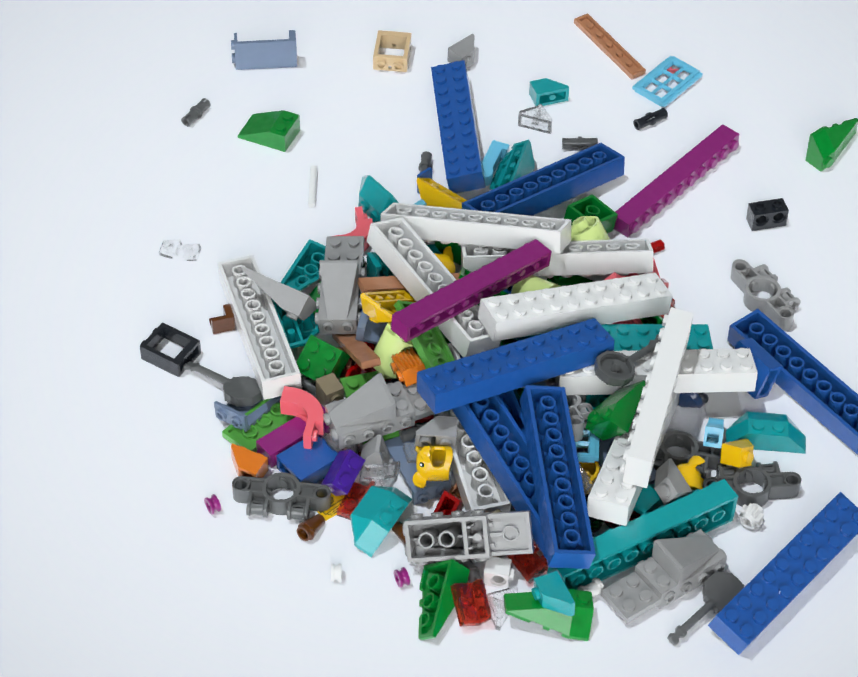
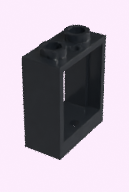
(174, 366)

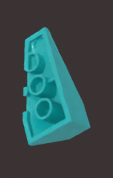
(305, 267)

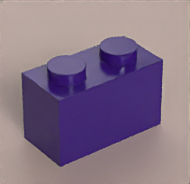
(343, 472)

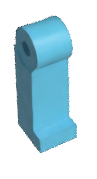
(492, 159)
(714, 433)

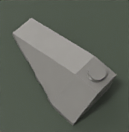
(292, 301)

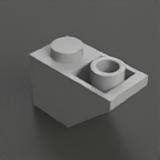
(438, 432)

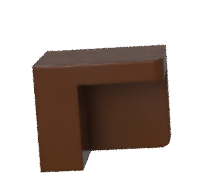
(223, 323)

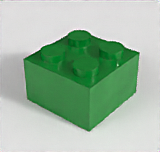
(592, 207)
(321, 359)

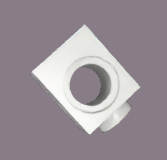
(498, 572)

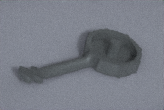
(619, 369)
(236, 391)
(717, 593)

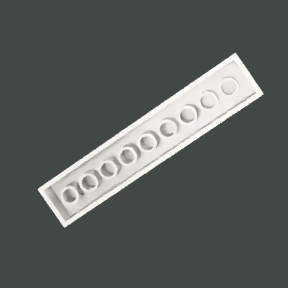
(481, 227)
(578, 258)
(424, 274)
(563, 306)
(259, 328)
(700, 372)
(657, 397)
(473, 477)
(610, 496)

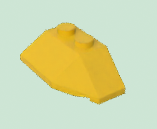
(438, 195)
(380, 305)

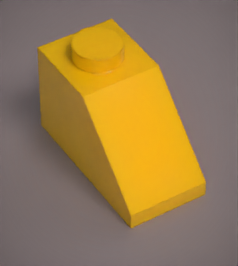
(737, 453)

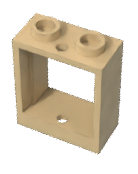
(392, 40)

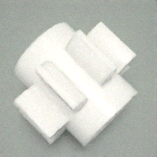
(751, 515)

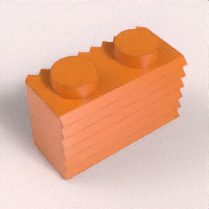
(406, 366)

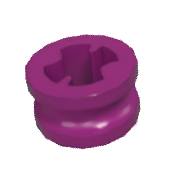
(212, 504)
(401, 577)

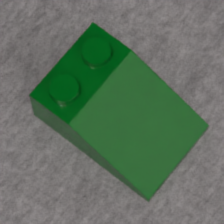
(272, 129)
(616, 412)

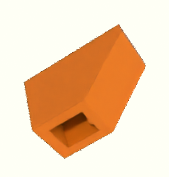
(248, 462)

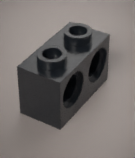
(767, 214)

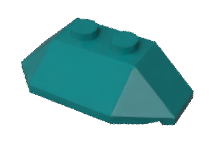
(514, 164)
(374, 198)
(296, 331)
(768, 432)
(376, 516)

